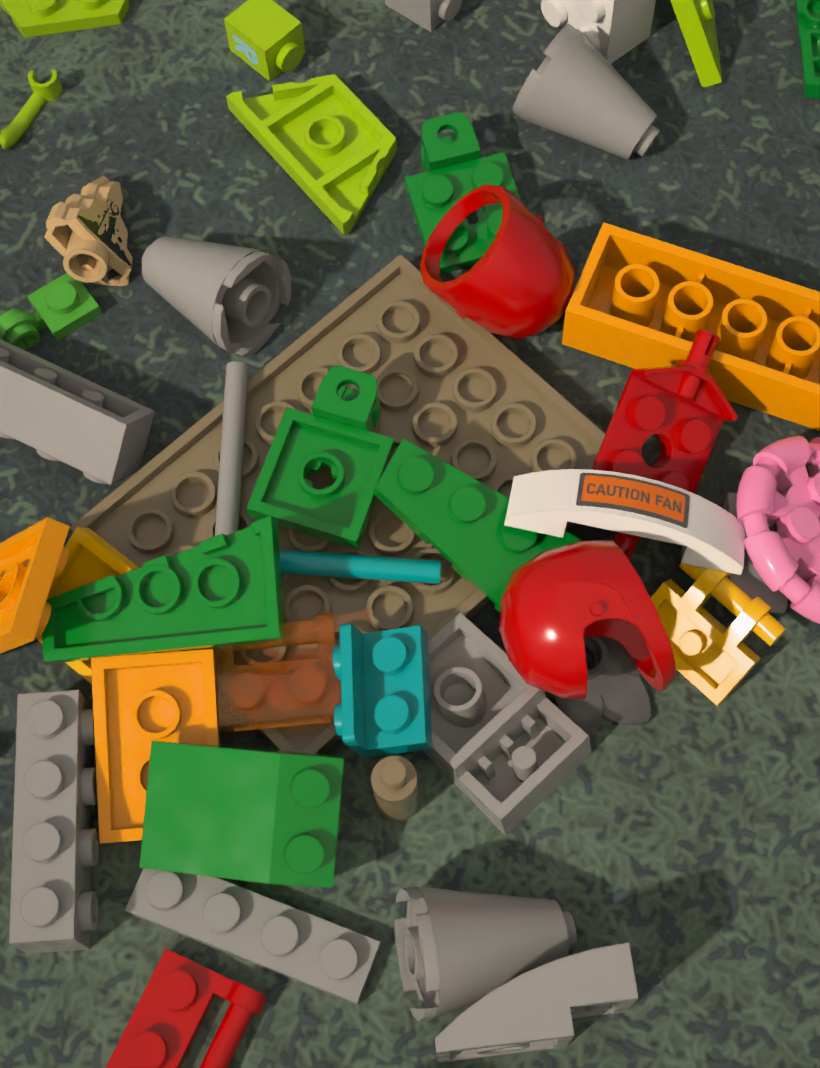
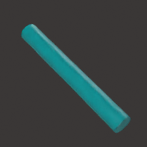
(360, 567)

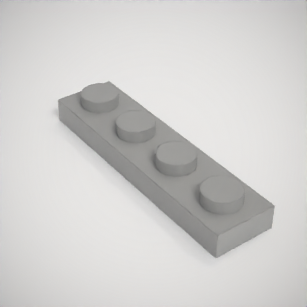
(257, 930)

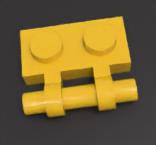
(703, 647)

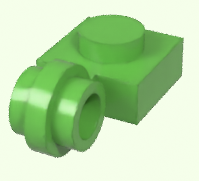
(59, 306)

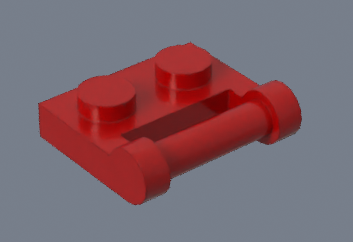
(174, 1011)

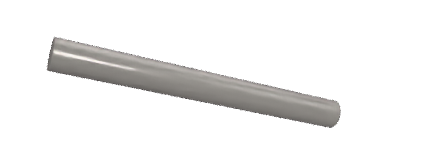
(231, 448)

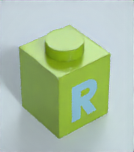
(265, 37)

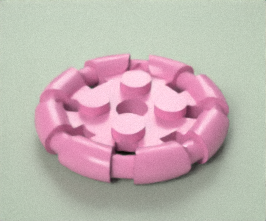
(784, 494)

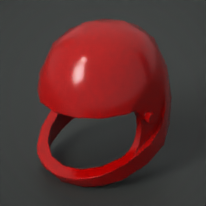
(519, 280)
(575, 596)

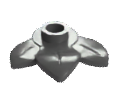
(612, 689)

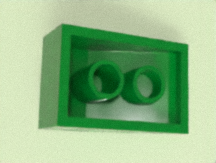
(242, 813)

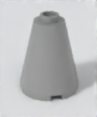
(586, 99)
(220, 288)
(469, 943)

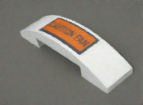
(630, 506)

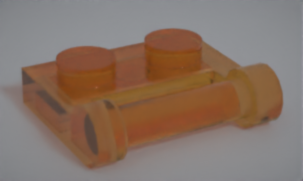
(283, 690)

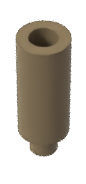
(395, 788)

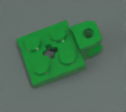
(450, 172)
(334, 436)

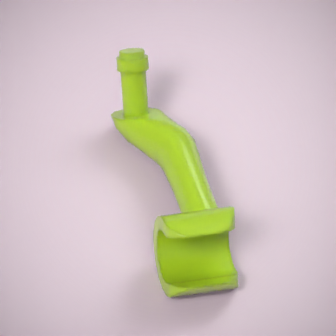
(41, 94)

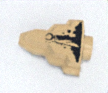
(92, 234)

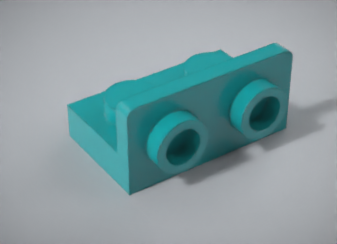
(383, 690)

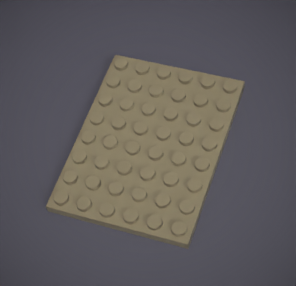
(438, 387)

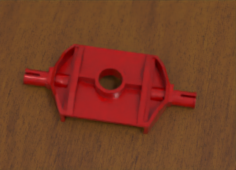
(678, 408)

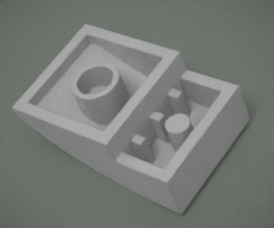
(494, 730)
(539, 1006)

